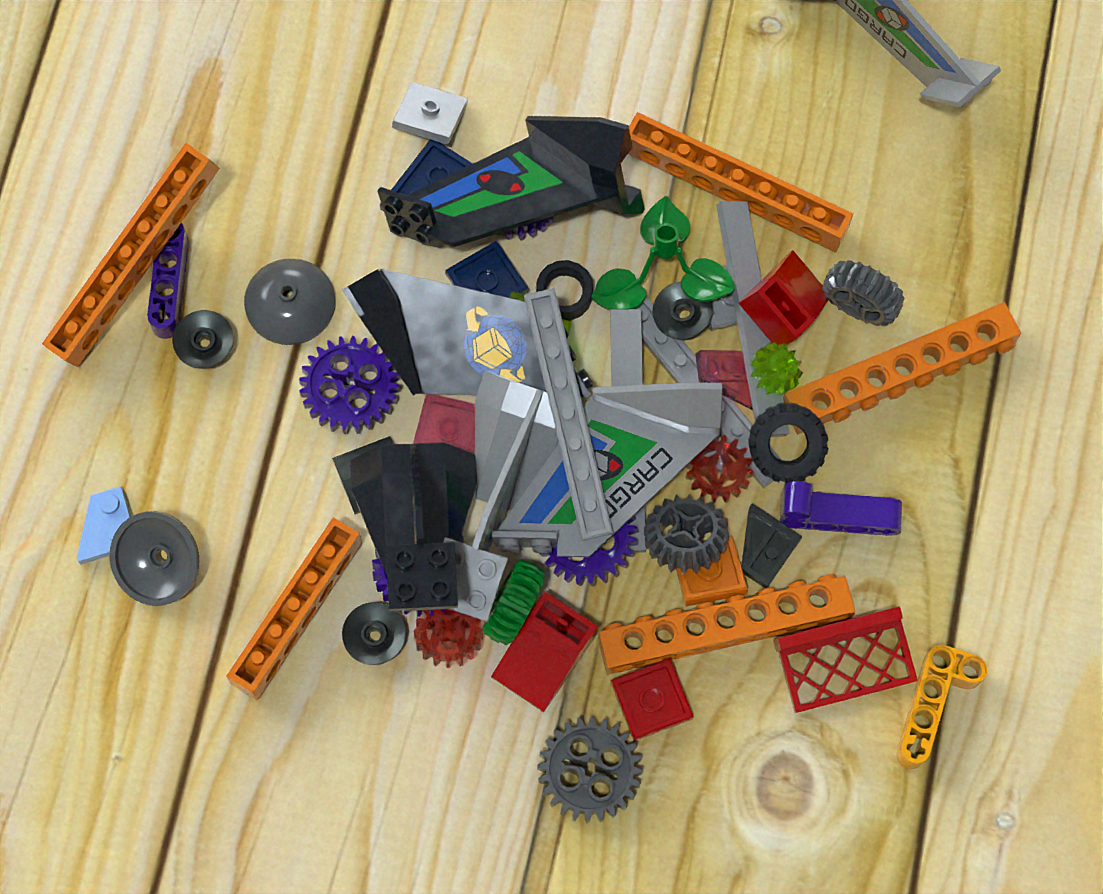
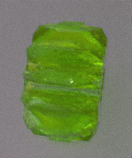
(776, 368)

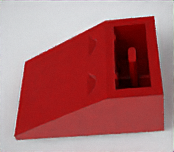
(785, 300)
(545, 651)

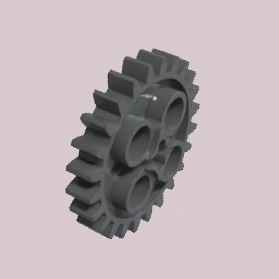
(598, 741)

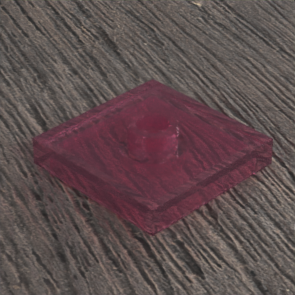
(447, 421)

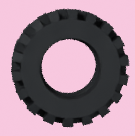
(802, 466)

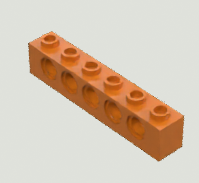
(294, 609)

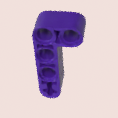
(168, 278)
(838, 512)

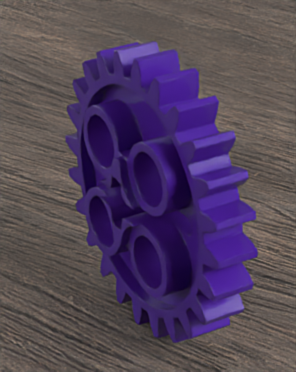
(338, 409)
(599, 562)

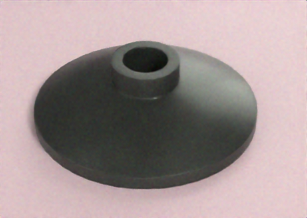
(670, 304)
(198, 327)
(371, 618)

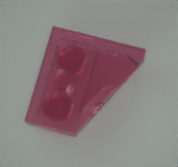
(725, 368)

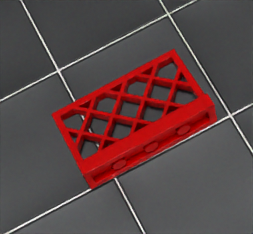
(839, 632)

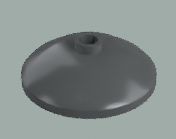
(295, 317)
(139, 563)

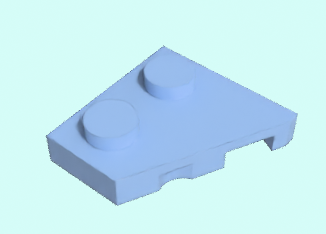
(103, 517)

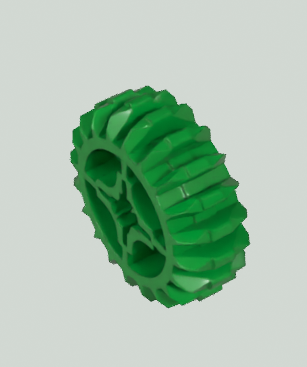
(514, 602)

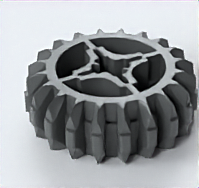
(863, 293)
(682, 544)

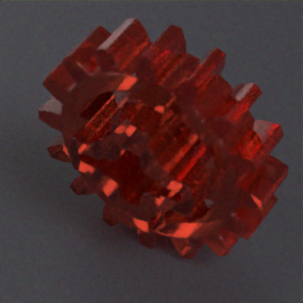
(730, 470)
(448, 636)

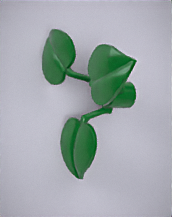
(664, 228)

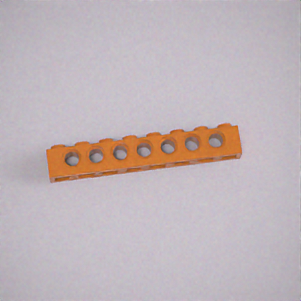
(738, 181)
(131, 255)
(994, 321)
(832, 590)

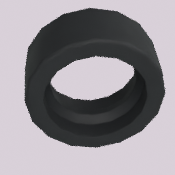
(573, 270)

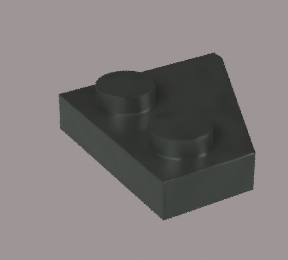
(766, 546)

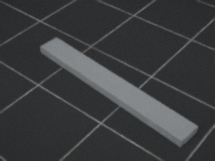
(745, 272)
(682, 367)
(627, 371)
(568, 414)

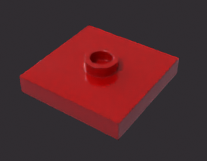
(651, 699)

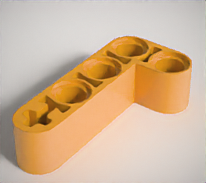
(932, 708)

